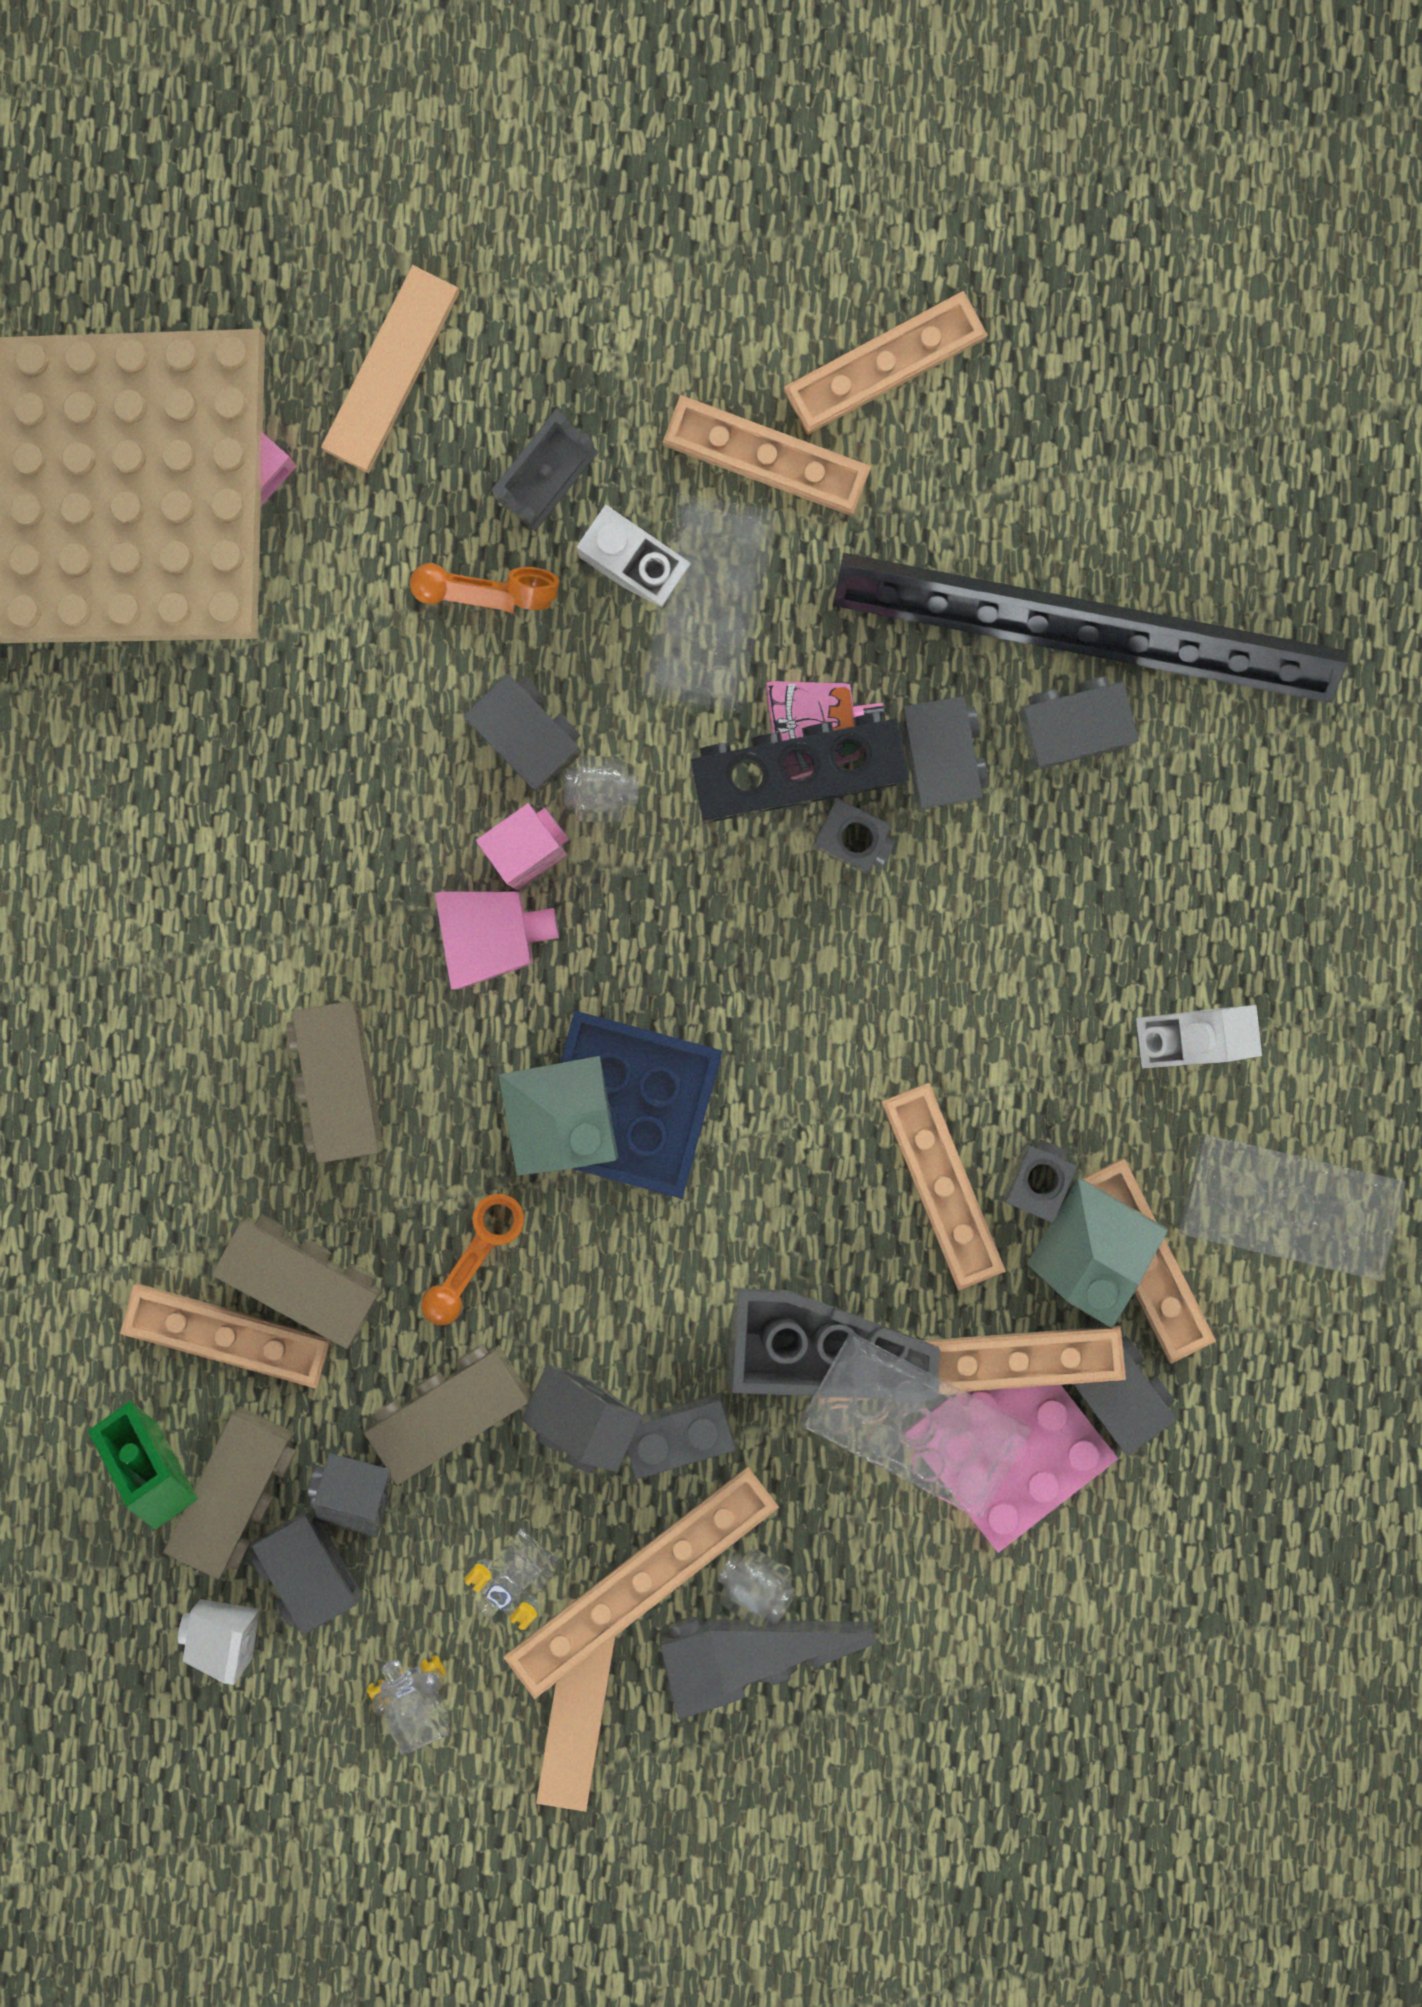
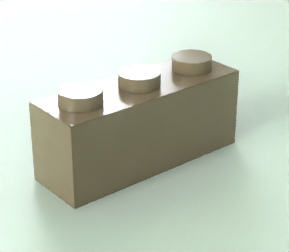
(335, 1081)
(298, 1280)
(446, 1412)
(232, 1494)

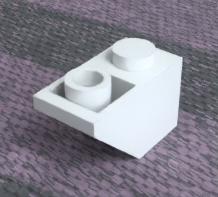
(632, 557)
(1199, 1037)

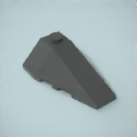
(789, 1342)
(721, 1657)

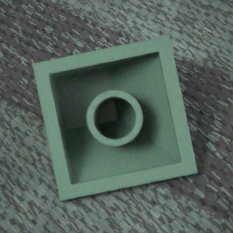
(558, 1116)
(1096, 1251)

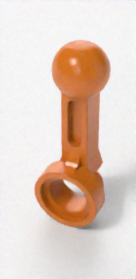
(525, 588)
(443, 1302)

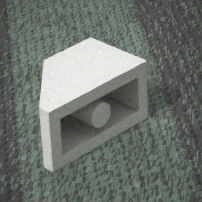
(219, 1638)

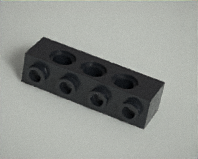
(882, 768)

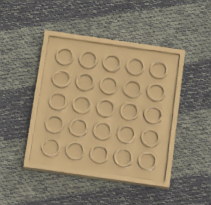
(130, 486)

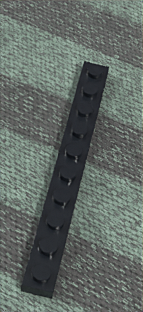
(1089, 628)

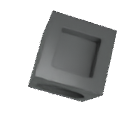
(830, 837)
(1047, 1202)

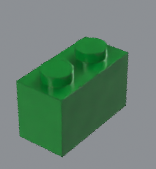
(142, 1465)

